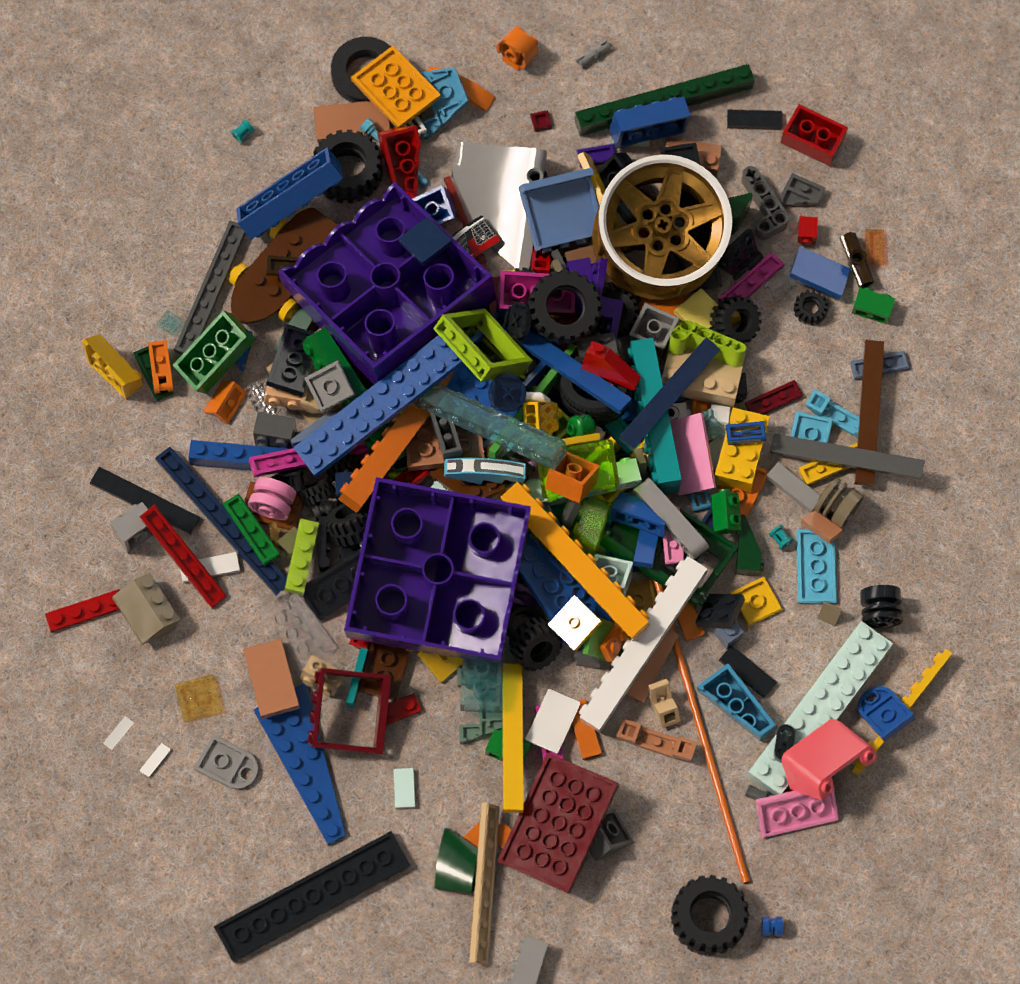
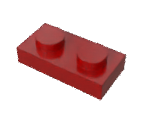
(402, 708)

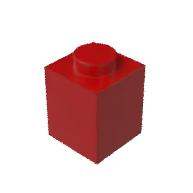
(807, 230)

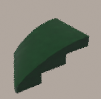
(456, 863)

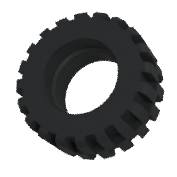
(363, 148)
(582, 289)
(705, 941)

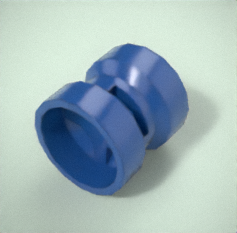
(772, 926)

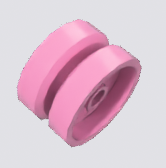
(272, 498)

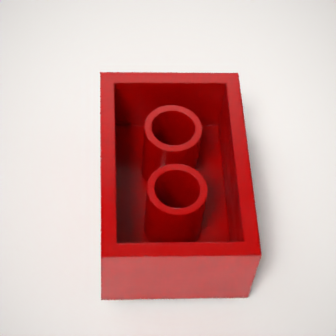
(814, 134)

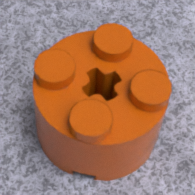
(518, 48)

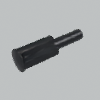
(749, 265)

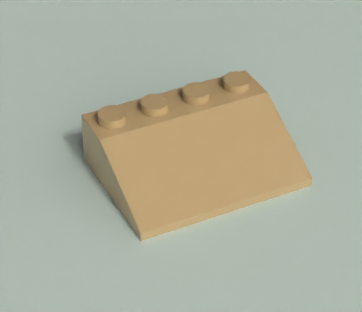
(715, 384)

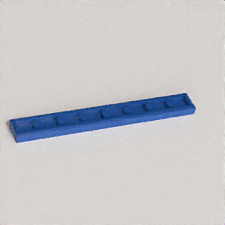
(572, 371)

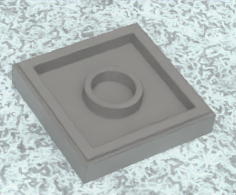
(330, 386)

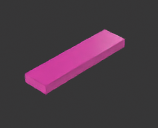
(755, 277)

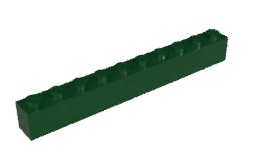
(694, 91)

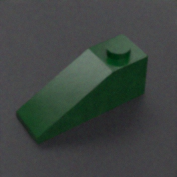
(748, 552)

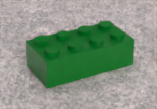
(214, 352)

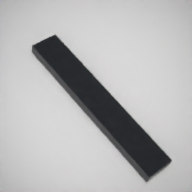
(134, 495)

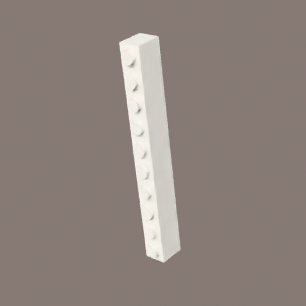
(638, 652)

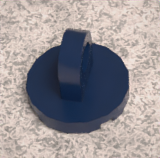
(507, 392)

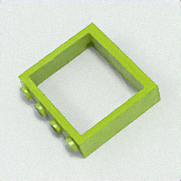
(470, 354)

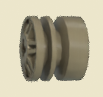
(838, 502)

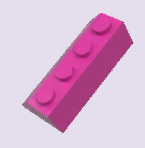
(518, 286)

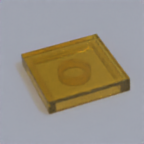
(198, 698)

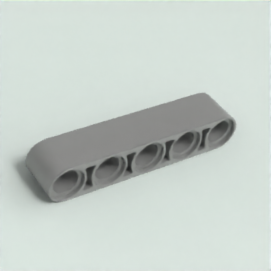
(676, 523)

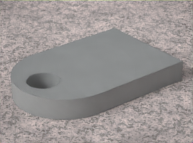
(225, 764)

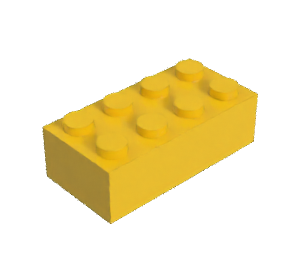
(740, 461)

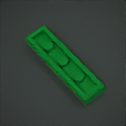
(251, 529)

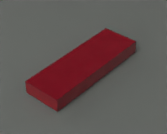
(775, 398)

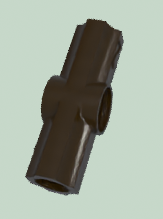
(860, 269)

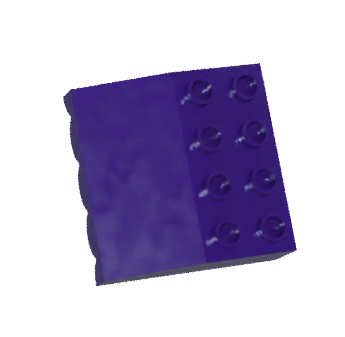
(376, 293)
(437, 571)

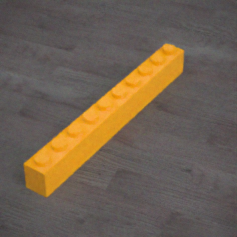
(579, 564)

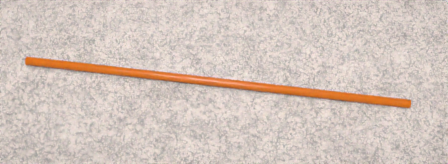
(708, 754)

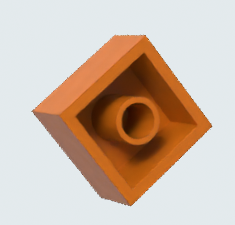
(573, 477)

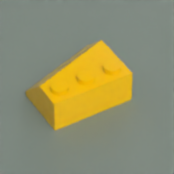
(111, 365)

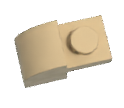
(663, 704)

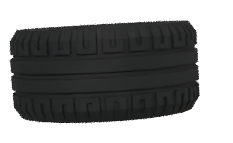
(576, 404)

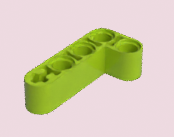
(690, 335)

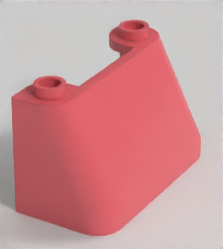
(821, 755)

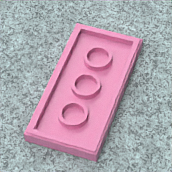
(693, 454)
(794, 812)

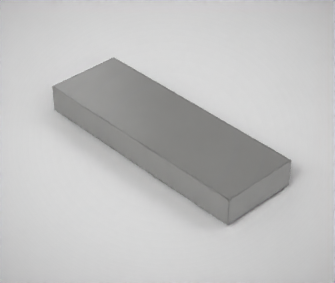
(793, 487)

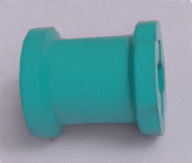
(242, 131)
(781, 537)

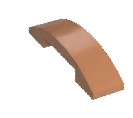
(656, 742)

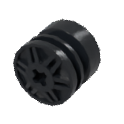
(881, 606)

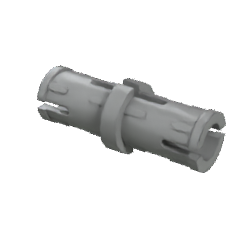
(593, 53)

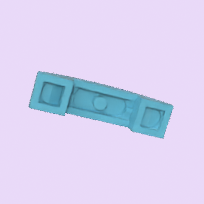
(842, 419)

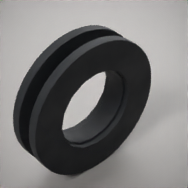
(344, 56)

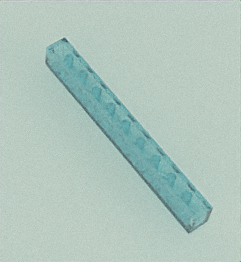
(493, 425)

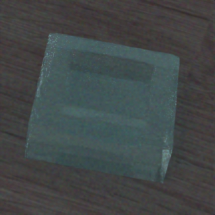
(169, 322)

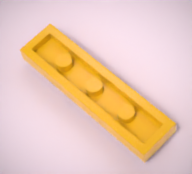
(818, 471)

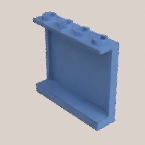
(560, 209)

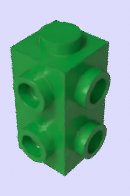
(726, 512)

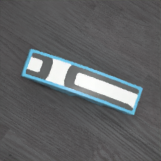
(480, 469)

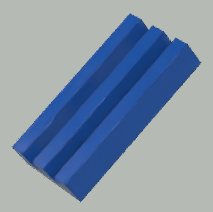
(760, 435)

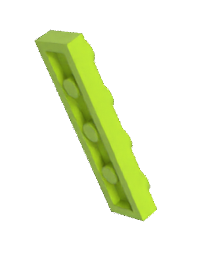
(301, 557)

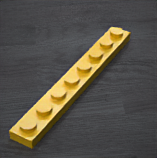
(917, 690)

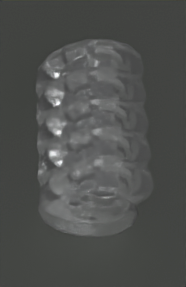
(256, 394)

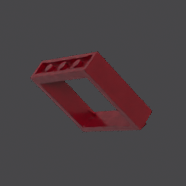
(381, 717)

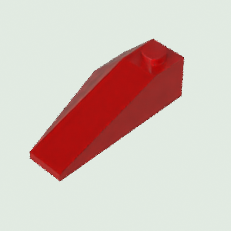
(401, 156)

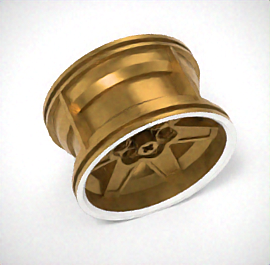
(674, 174)

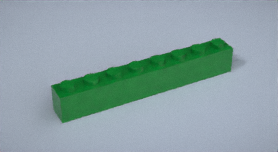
(323, 352)

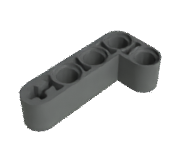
(761, 200)

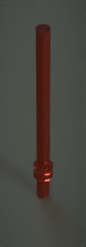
(462, 215)

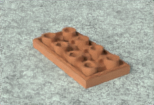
(347, 116)
(648, 675)
(271, 678)

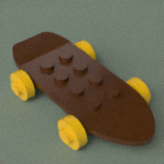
(260, 295)

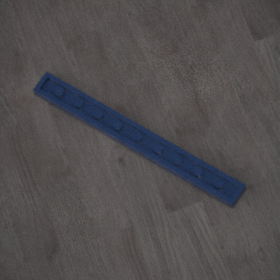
(219, 518)

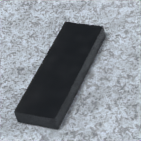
(754, 119)
(748, 671)

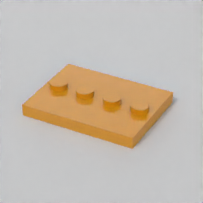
(395, 87)

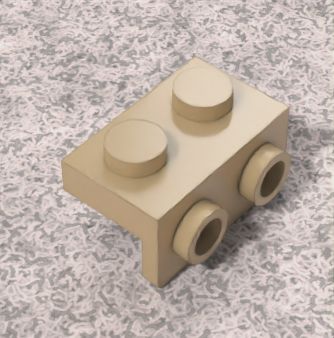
(331, 682)

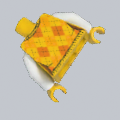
(541, 412)

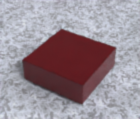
(541, 120)

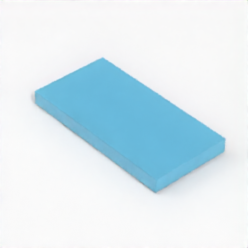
(815, 569)

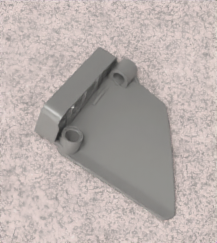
(488, 186)

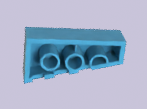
(737, 702)

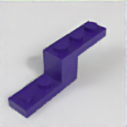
(611, 308)

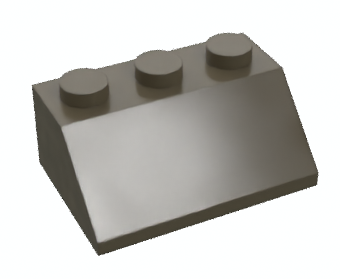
(146, 609)

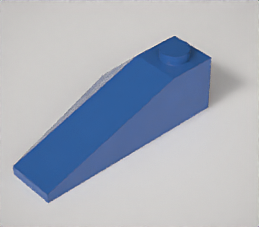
(437, 204)

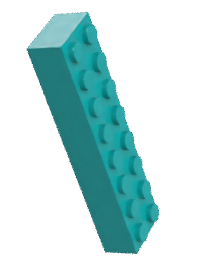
(659, 440)

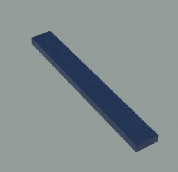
(668, 394)

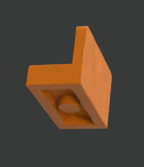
(225, 401)

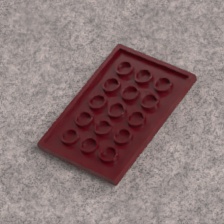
(558, 823)

